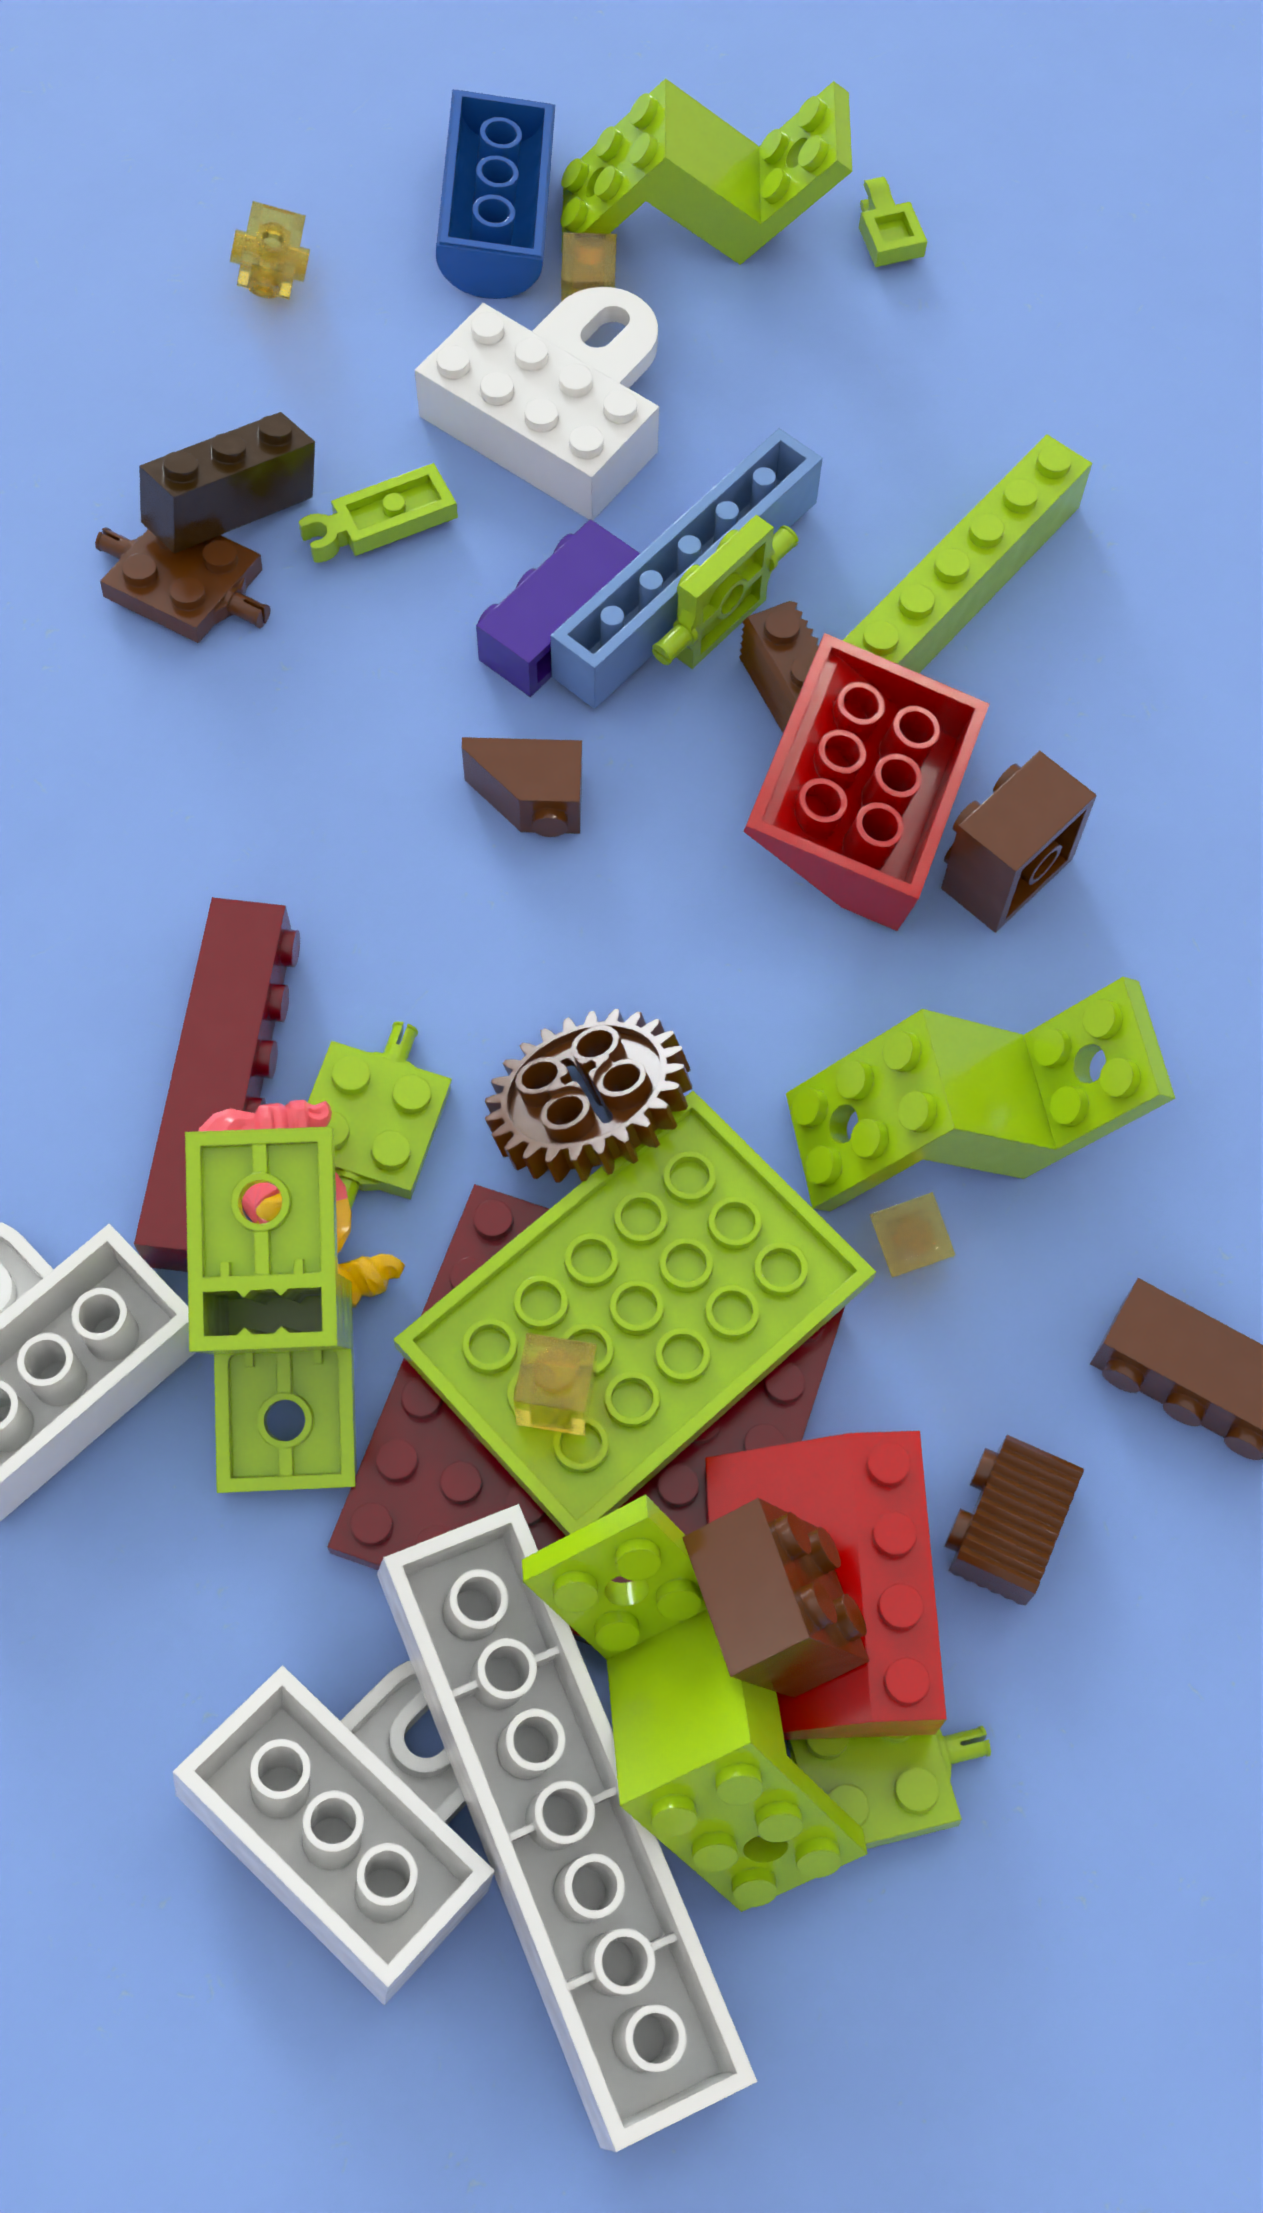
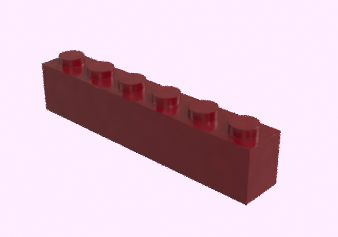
(219, 1056)

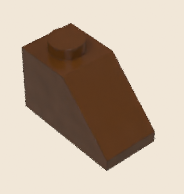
(528, 781)

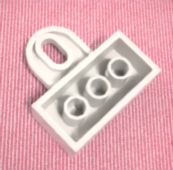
(547, 398)
(76, 1351)
(342, 1821)

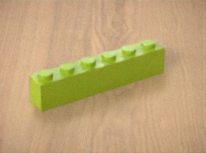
(976, 557)

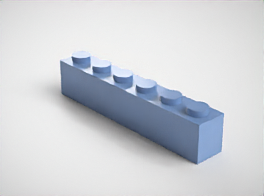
(639, 606)

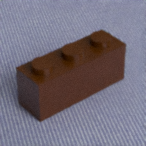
(1187, 1364)

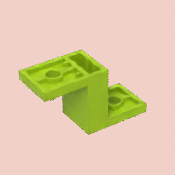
(708, 171)
(978, 1094)
(271, 1307)
(691, 1744)

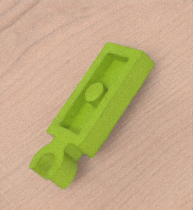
(381, 514)

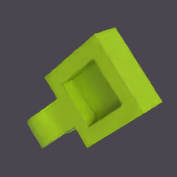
(888, 229)

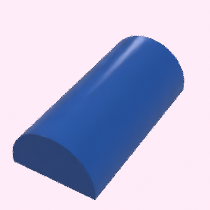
(495, 193)

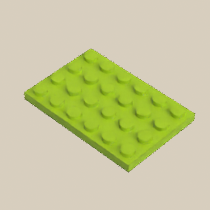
(685, 1277)

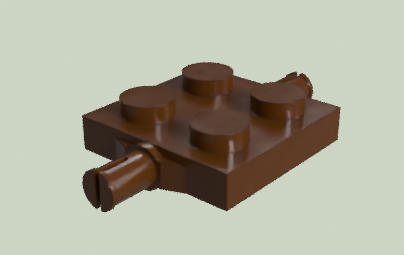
(185, 588)

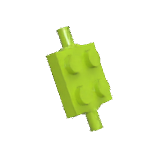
(723, 590)
(380, 1113)
(891, 1782)

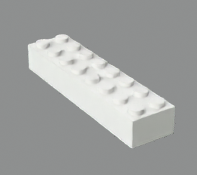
(571, 1864)

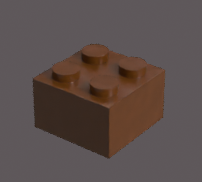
(1016, 839)
(776, 1599)

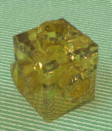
(270, 251)

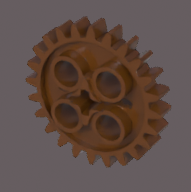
(546, 1118)

